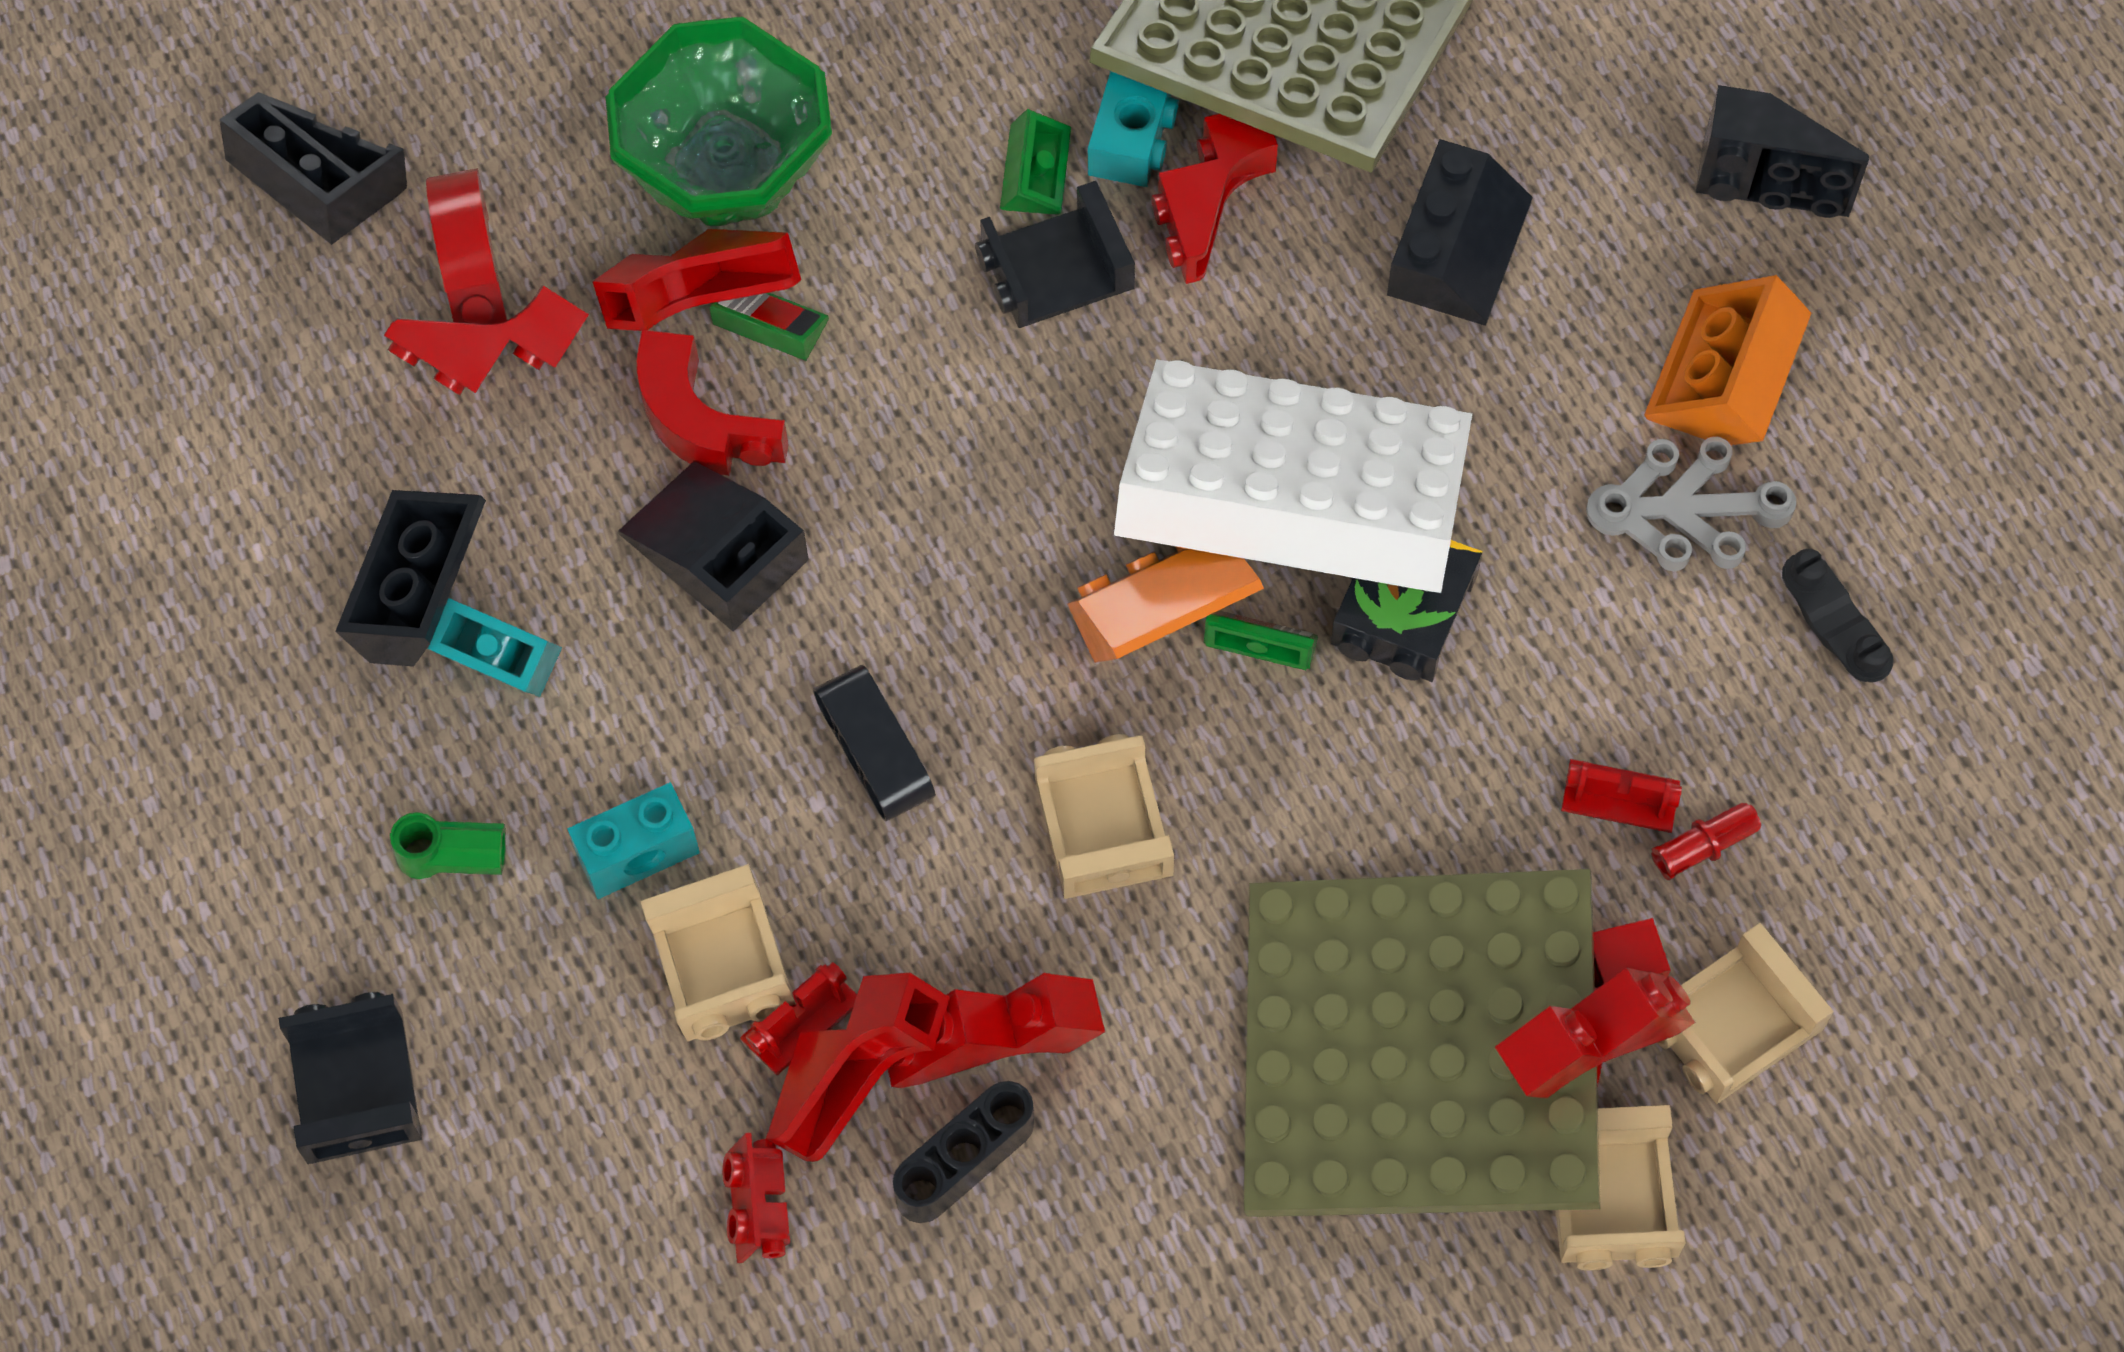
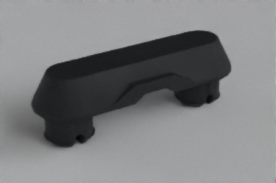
(1835, 617)

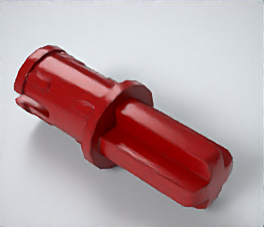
(1705, 840)

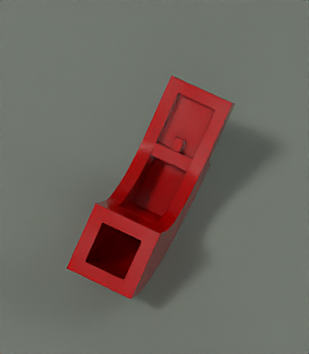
(465, 247)
(689, 427)

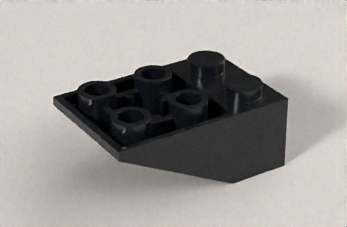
(1776, 156)
(718, 542)

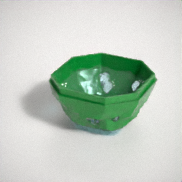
(718, 120)

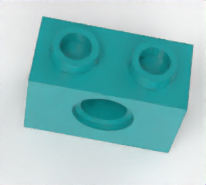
(1124, 152)
(494, 647)
(634, 840)

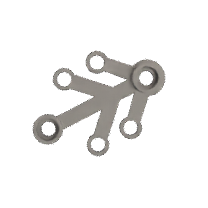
(1684, 508)

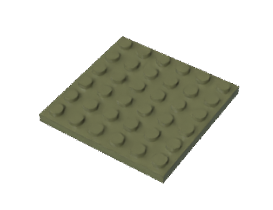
(1299, 69)
(1381, 1038)

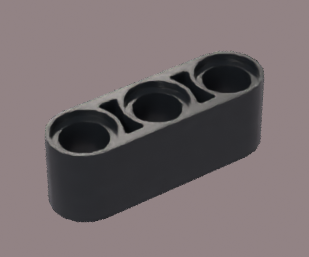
(874, 742)
(972, 1126)

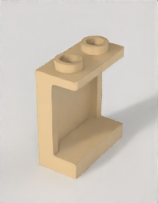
(1102, 816)
(718, 953)
(1747, 1016)
(1635, 1195)

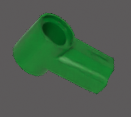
(454, 846)

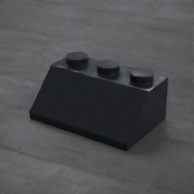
(1459, 234)
(408, 574)

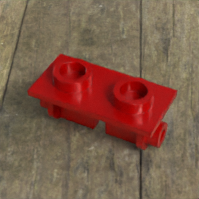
(1621, 796)
(819, 1007)
(753, 1221)

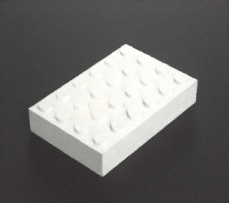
(1294, 475)

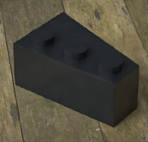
(310, 168)

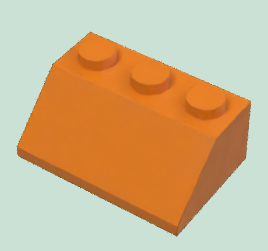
(1730, 360)
(1158, 599)

